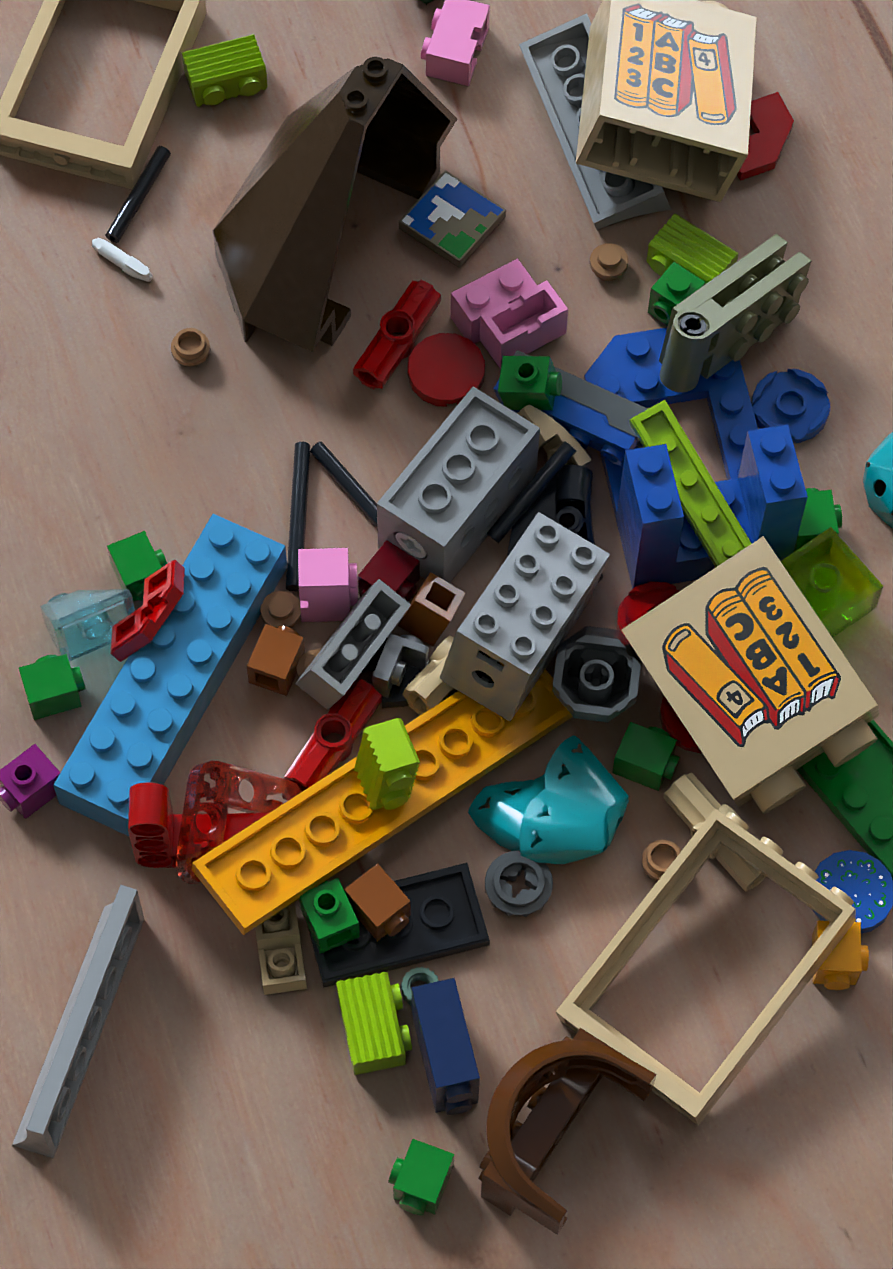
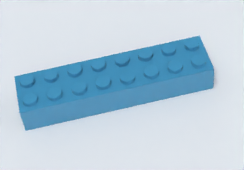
(174, 676)

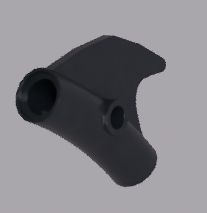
(565, 502)

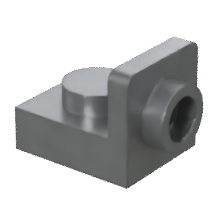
(394, 660)

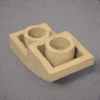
(553, 435)
(281, 952)

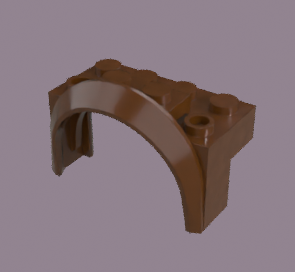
(520, 1149)

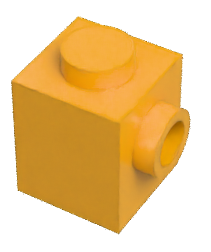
(845, 961)

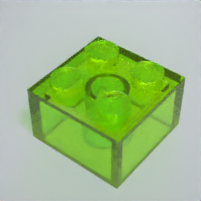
(833, 581)

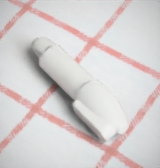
(127, 263)

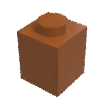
(431, 609)
(275, 659)
(379, 903)

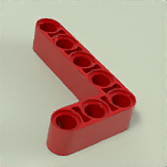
(156, 829)

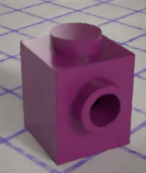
(28, 782)

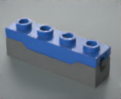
(593, 416)

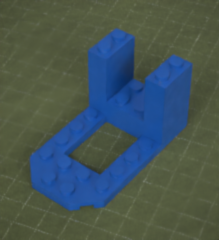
(760, 467)

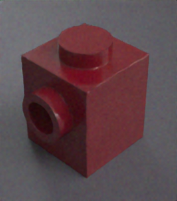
(393, 568)

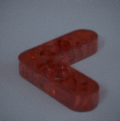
(225, 796)

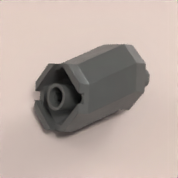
(596, 674)

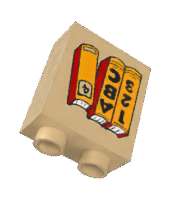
(668, 93)
(755, 677)

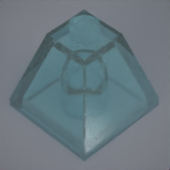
(85, 619)

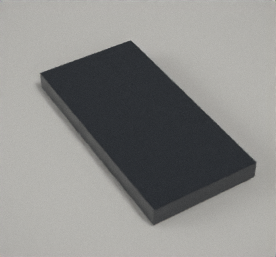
(441, 924)

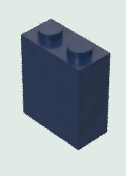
(445, 1046)

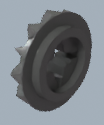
(508, 868)

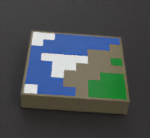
(452, 219)

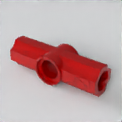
(386, 350)
(345, 718)

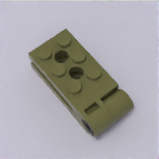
(732, 314)

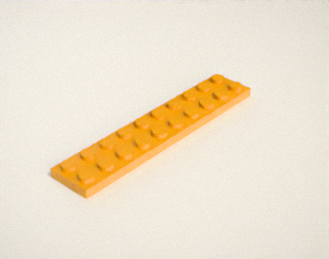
(332, 820)

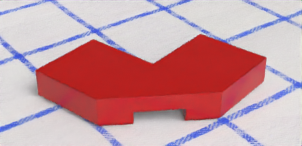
(772, 128)
(160, 597)

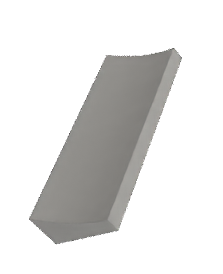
(558, 70)
(81, 1025)

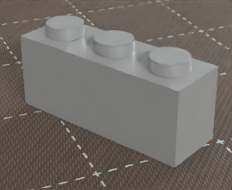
(353, 644)

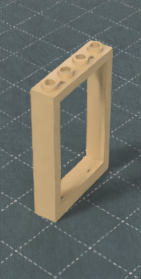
(83, 154)
(766, 858)

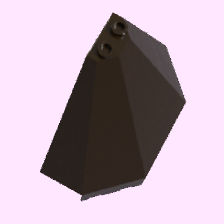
(291, 211)

